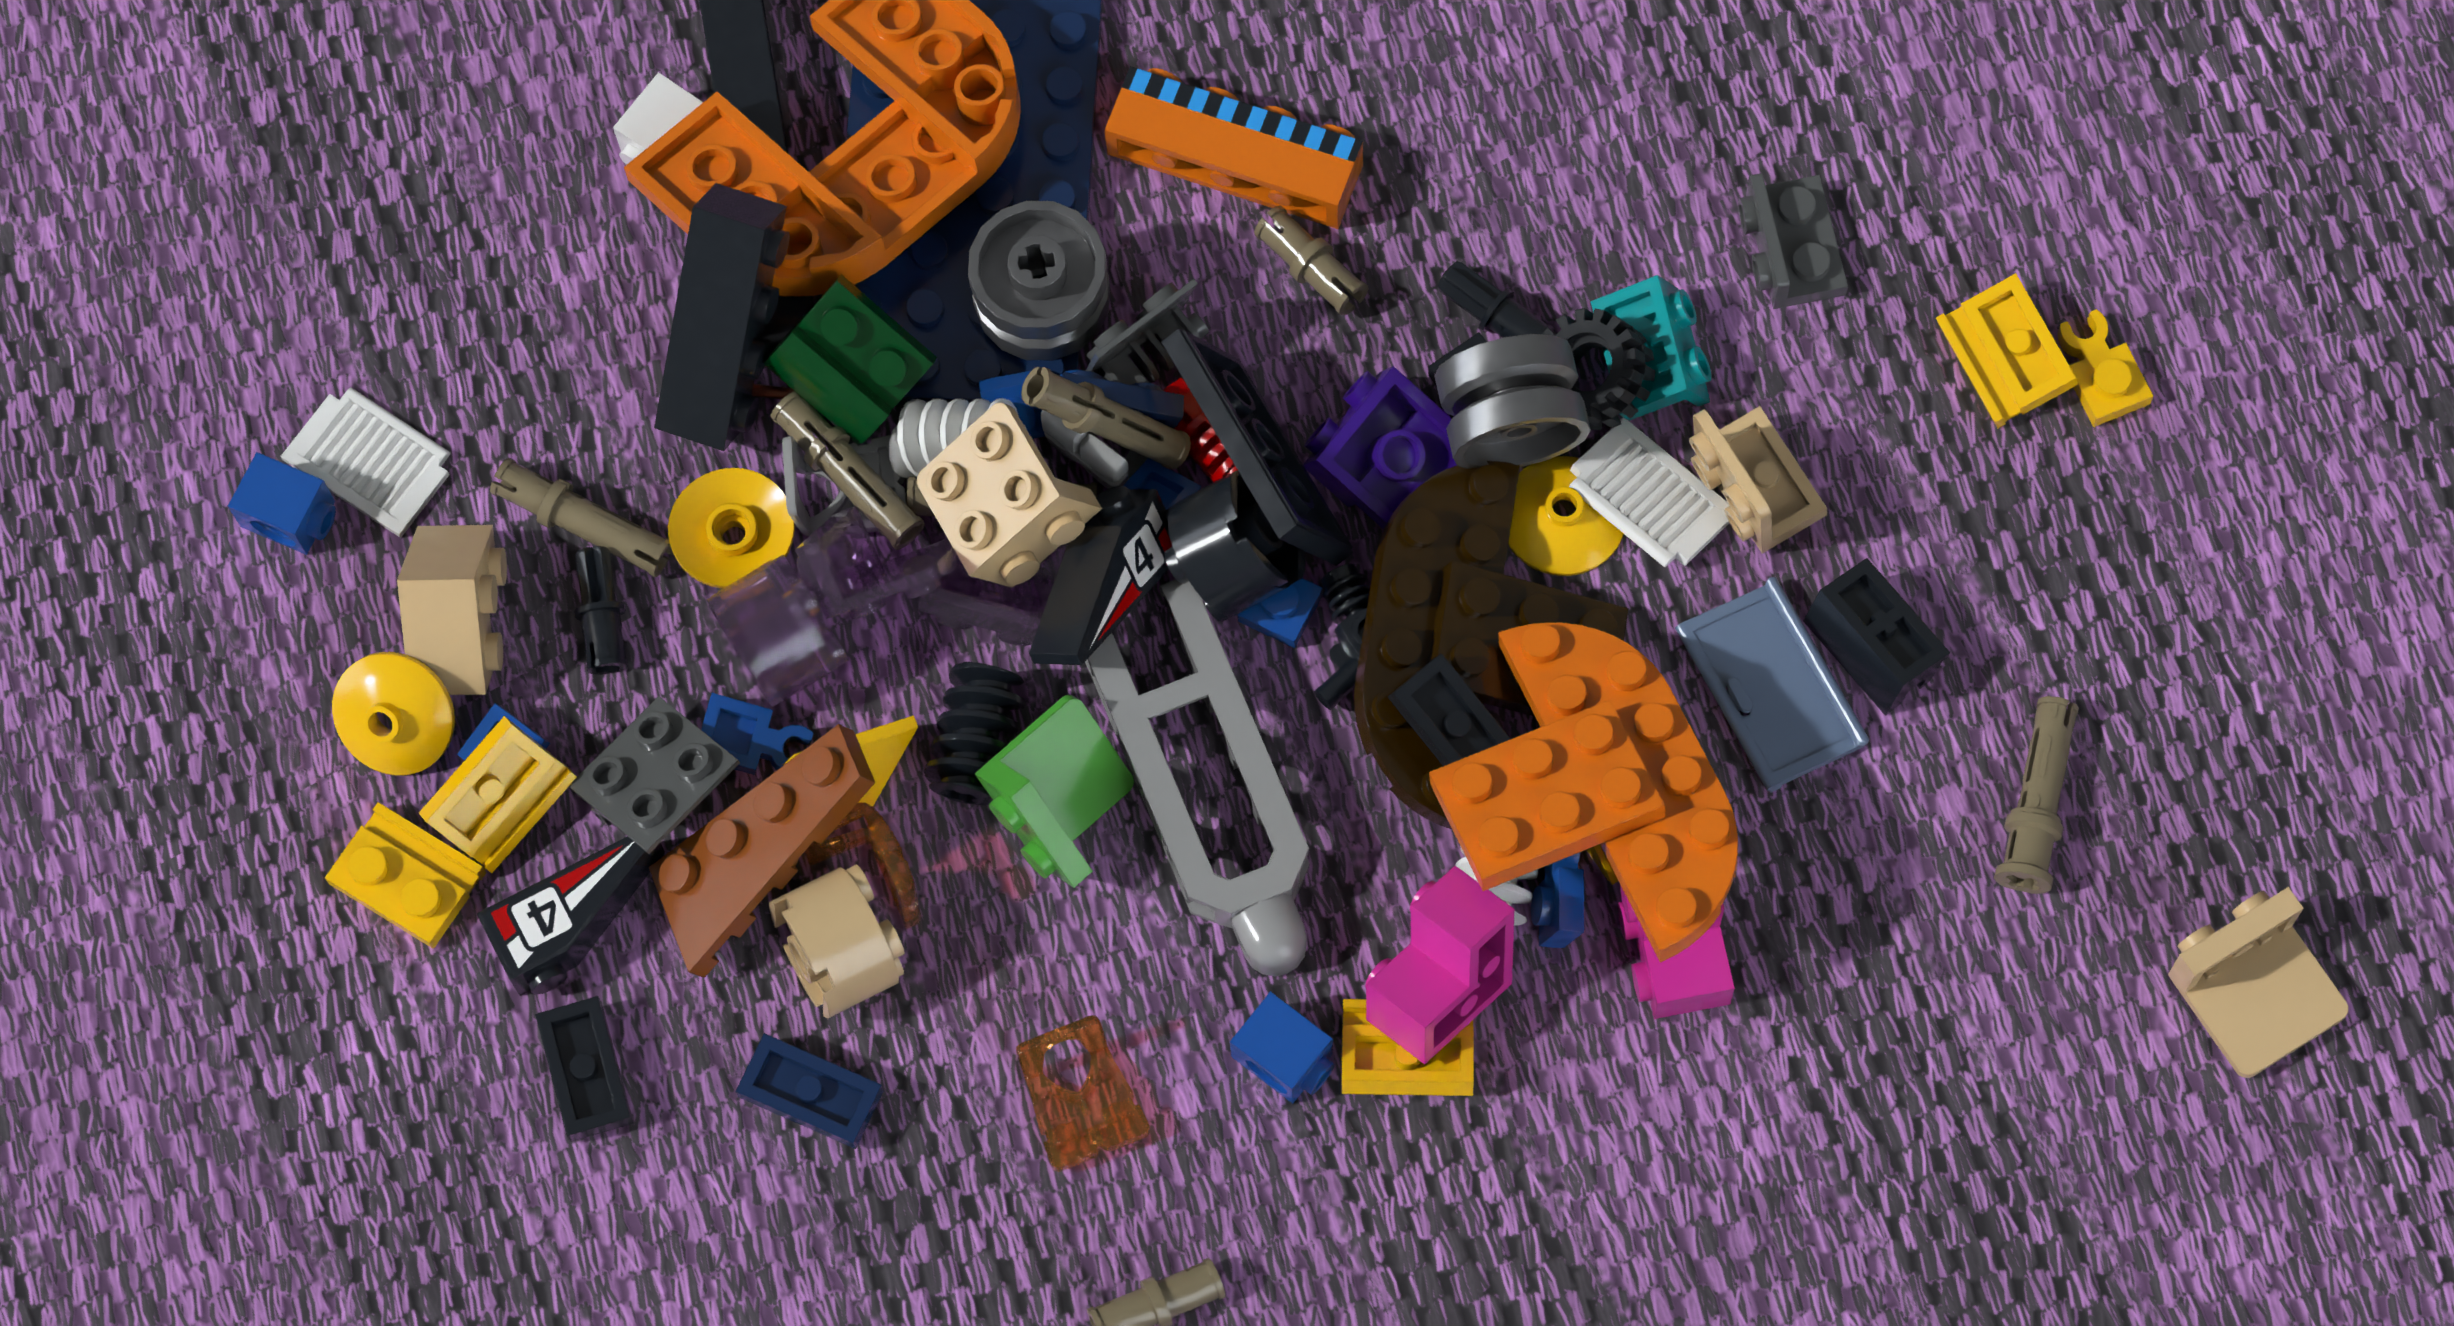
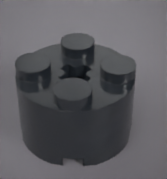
(1229, 548)

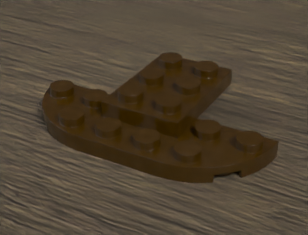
(1446, 592)

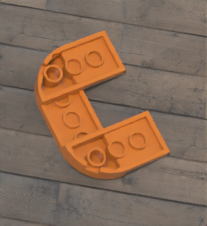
(889, 180)

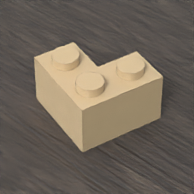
(447, 604)

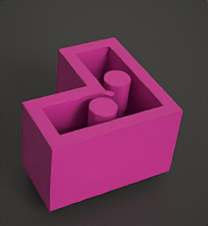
(1450, 968)
(1686, 982)

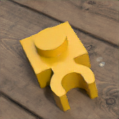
(2106, 377)

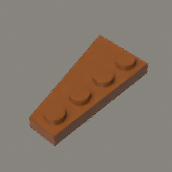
(754, 845)

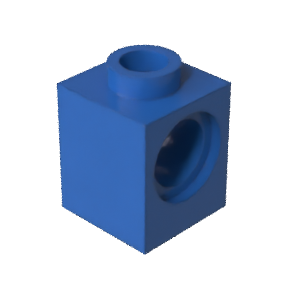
(283, 504)
(1283, 1049)

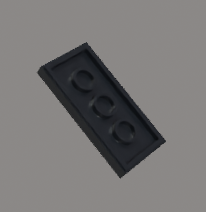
(1258, 447)

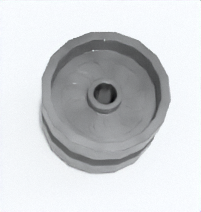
(1039, 280)
(1512, 401)

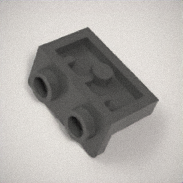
(1794, 241)

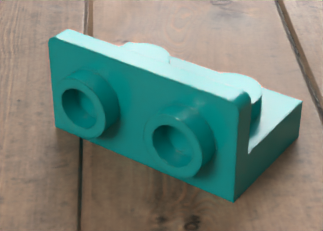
(1665, 320)

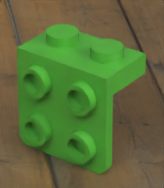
(1056, 786)

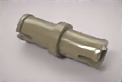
(1311, 260)
(1161, 1299)

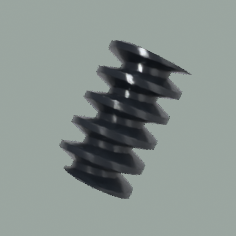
(972, 729)

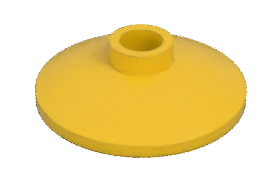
(726, 501)
(1553, 541)
(413, 701)

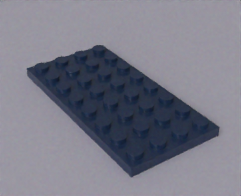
(1050, 160)

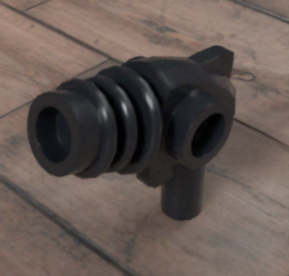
(1349, 601)

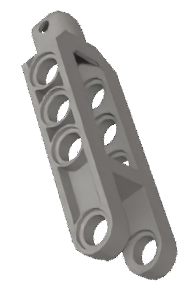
(1257, 903)

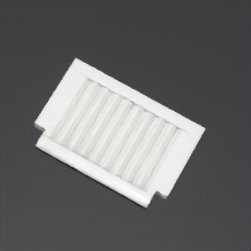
(370, 459)
(1649, 495)

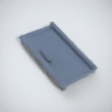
(1777, 677)

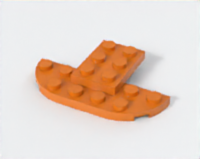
(1604, 770)

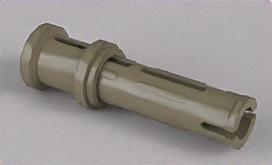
(2034, 822)

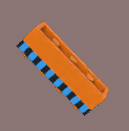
(1234, 146)

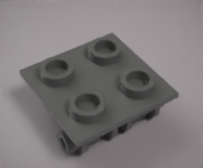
(1158, 319)
(653, 775)

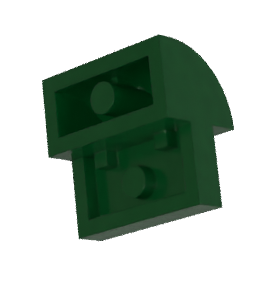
(850, 360)

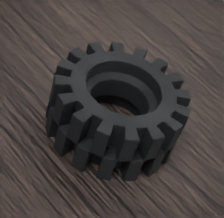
(1627, 367)

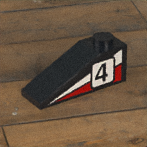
(1103, 575)
(562, 917)

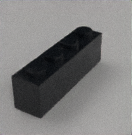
(722, 316)

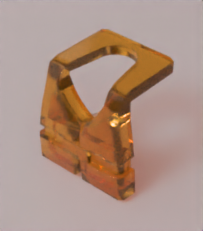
(886, 852)
(1087, 1119)

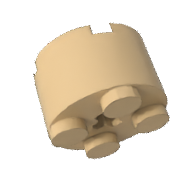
(838, 941)

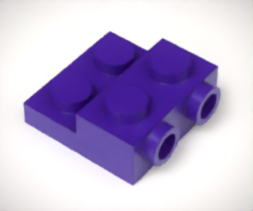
(1381, 445)

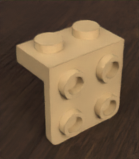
(1757, 476)
(1002, 499)
(2257, 984)

